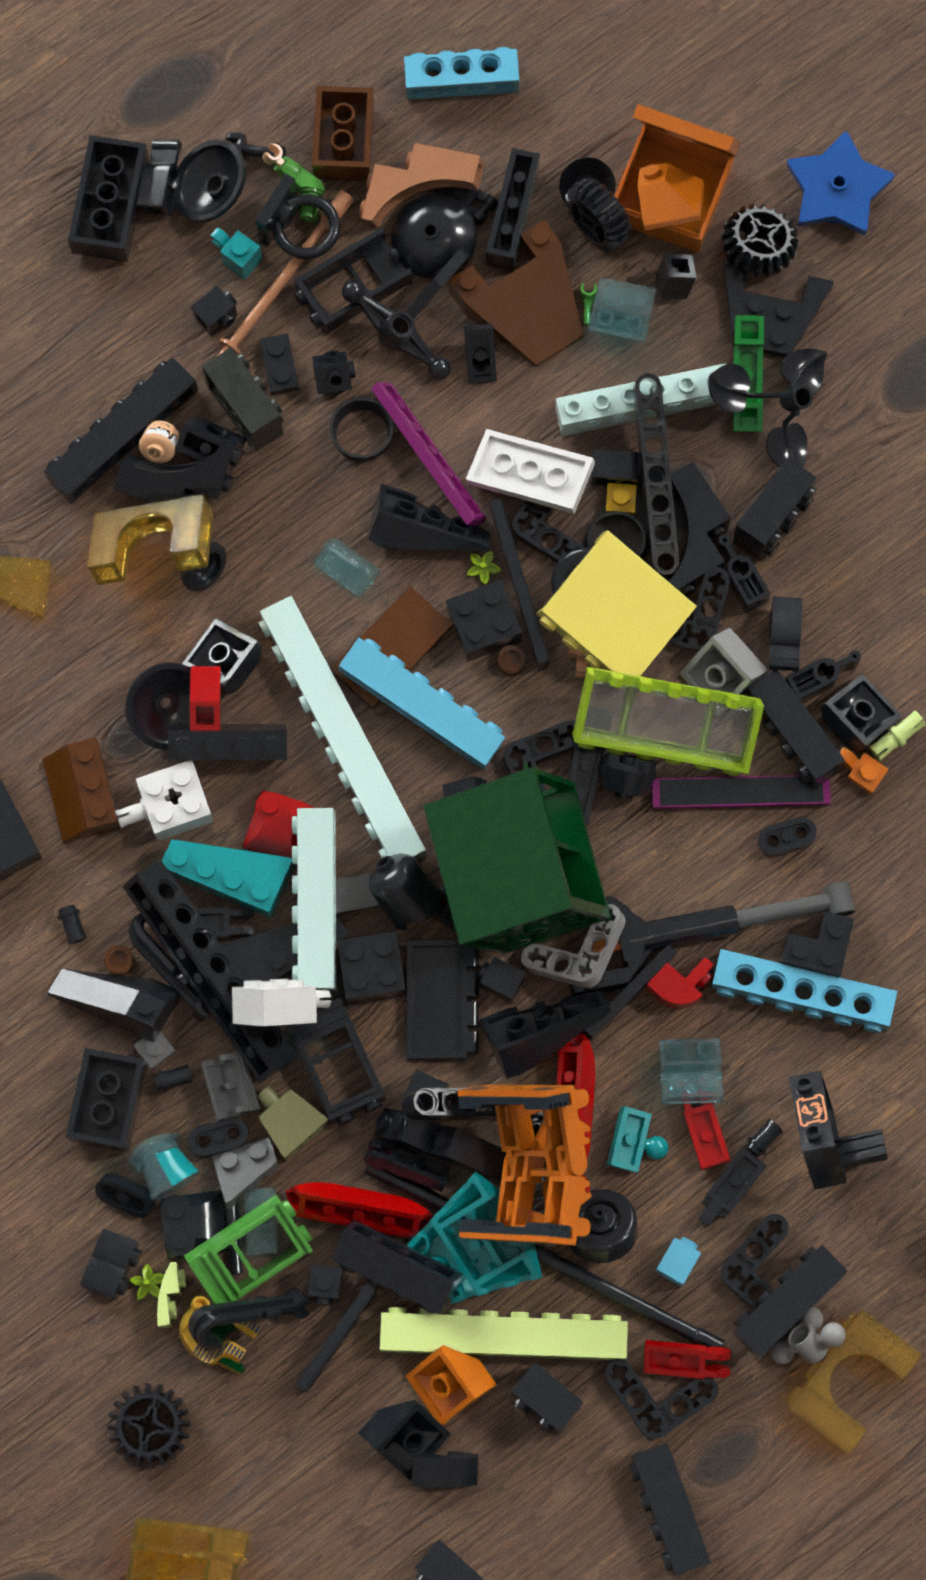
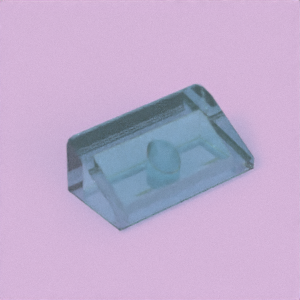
(346, 566)

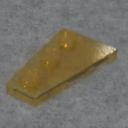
(25, 583)

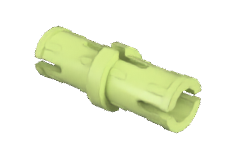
(897, 735)

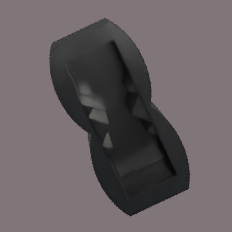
(110, 1265)

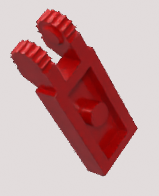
(706, 1135)
(685, 1360)

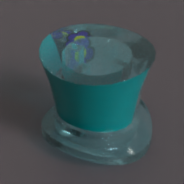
(163, 1165)

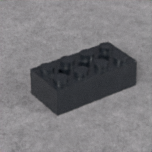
(92, 204)

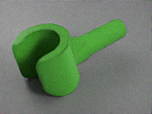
(588, 299)

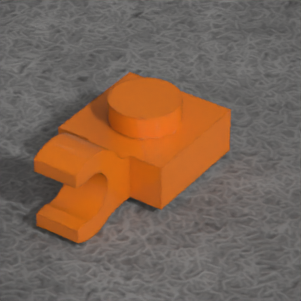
(864, 771)

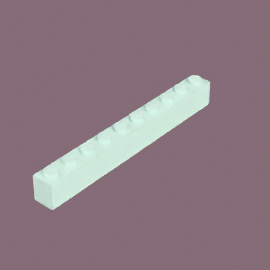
(340, 729)

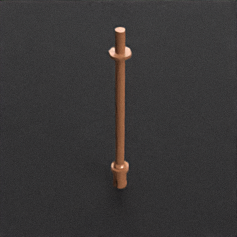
(341, 204)

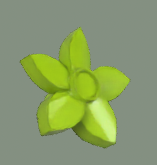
(483, 567)
(148, 1282)

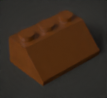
(81, 791)

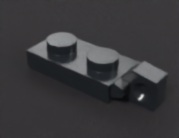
(731, 1186)

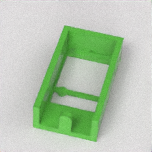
(213, 1272)

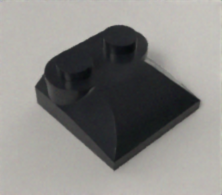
(226, 648)
(859, 714)
(191, 1221)

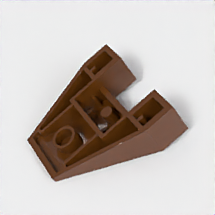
(531, 306)

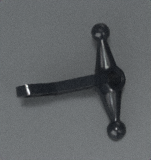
(407, 339)

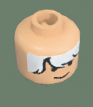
(159, 442)

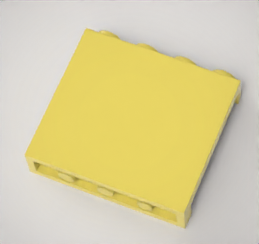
(616, 609)

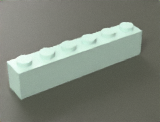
(316, 897)

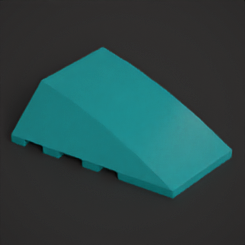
(483, 1263)

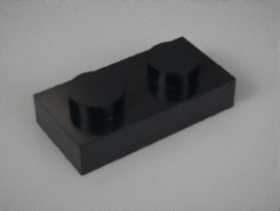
(279, 364)

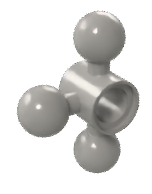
(806, 1341)

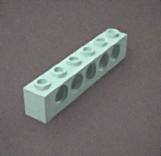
(616, 404)

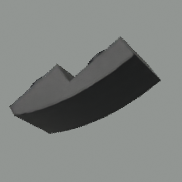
(443, 1471)

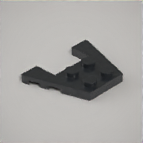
(783, 319)

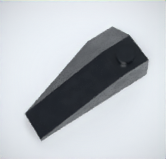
(406, 524)
(124, 1001)
(532, 1035)

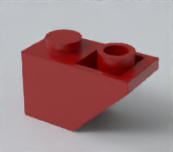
(205, 698)

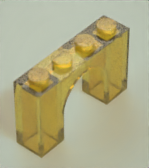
(120, 529)
(814, 1401)

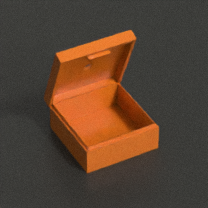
(689, 148)

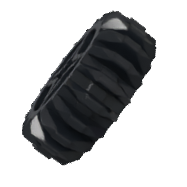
(598, 214)
(758, 249)
(152, 1411)

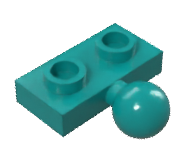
(631, 1140)

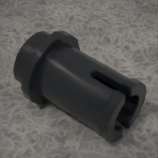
(72, 924)
(172, 1077)
(763, 1138)

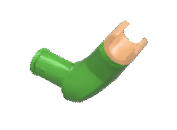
(305, 181)

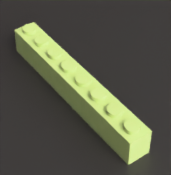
(505, 1335)

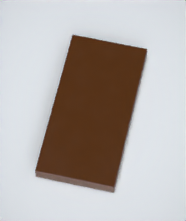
(404, 630)

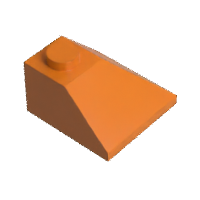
(669, 196)
(449, 1382)

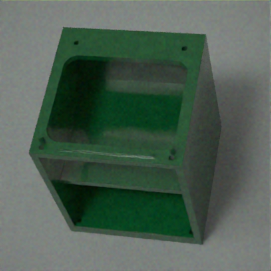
(516, 861)

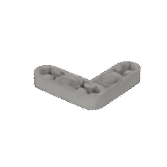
(578, 962)

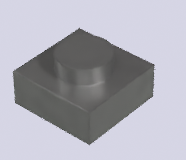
(155, 1052)

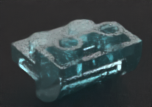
(622, 310)
(690, 1071)

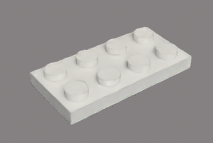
(530, 471)

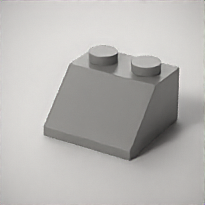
(724, 665)

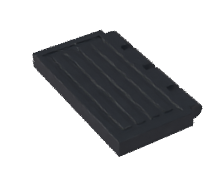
(438, 1000)

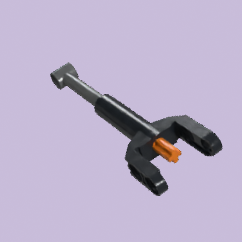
(643, 936)

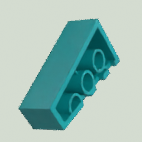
(232, 874)

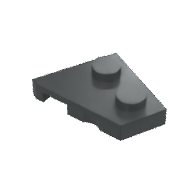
(244, 1168)

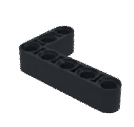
(435, 1108)

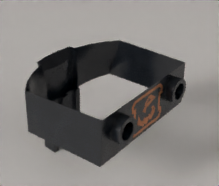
(819, 1138)

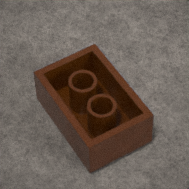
(343, 133)

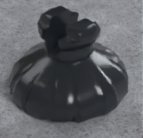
(205, 577)

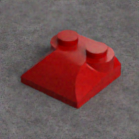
(272, 825)

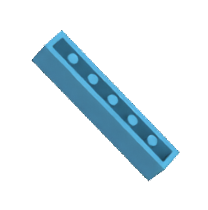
(421, 703)

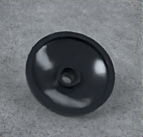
(210, 180)
(426, 253)
(144, 699)

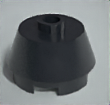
(627, 774)

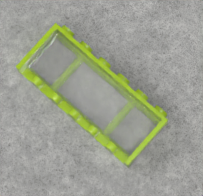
(667, 721)

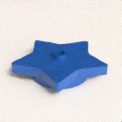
(834, 204)

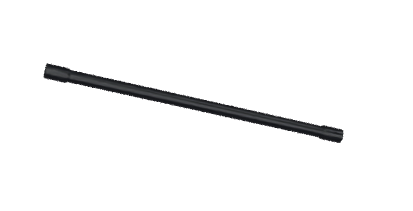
(578, 1274)

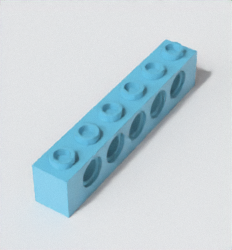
(879, 999)

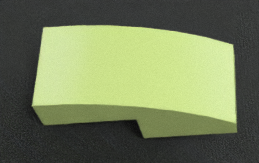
(171, 1286)

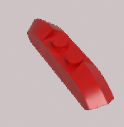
(577, 1068)
(345, 1204)

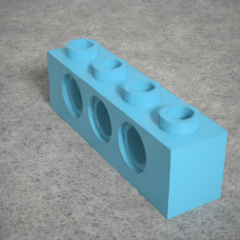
(451, 84)

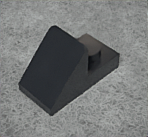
(480, 353)

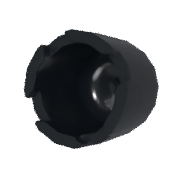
(404, 890)

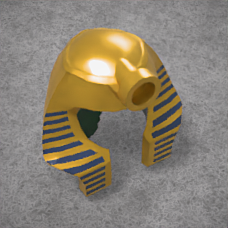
(229, 1353)

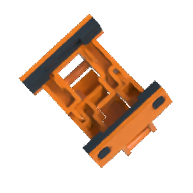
(558, 1142)

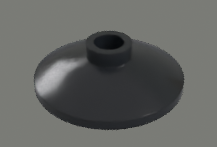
(585, 168)

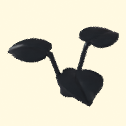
(805, 375)

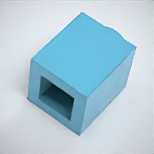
(678, 1261)

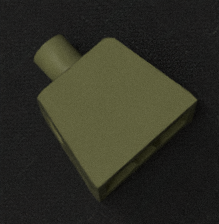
(290, 1120)

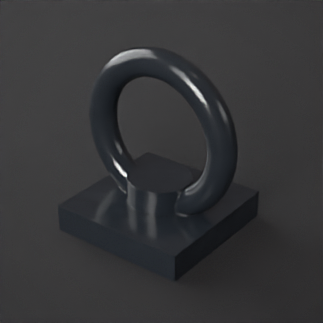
(280, 212)

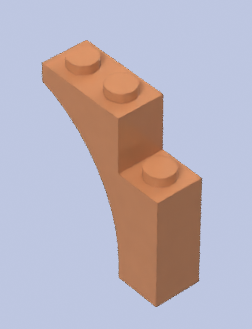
(427, 170)

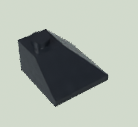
(401, 1432)

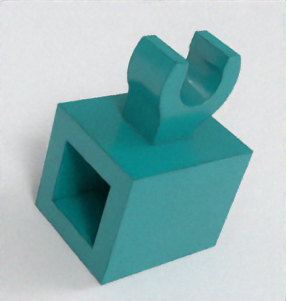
(237, 253)

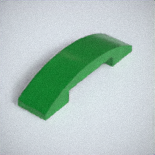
(749, 355)

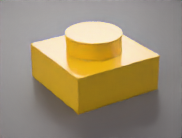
(621, 498)

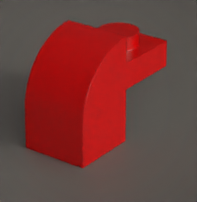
(680, 992)

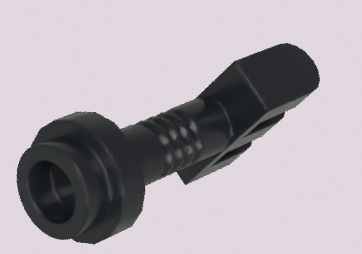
(251, 150)

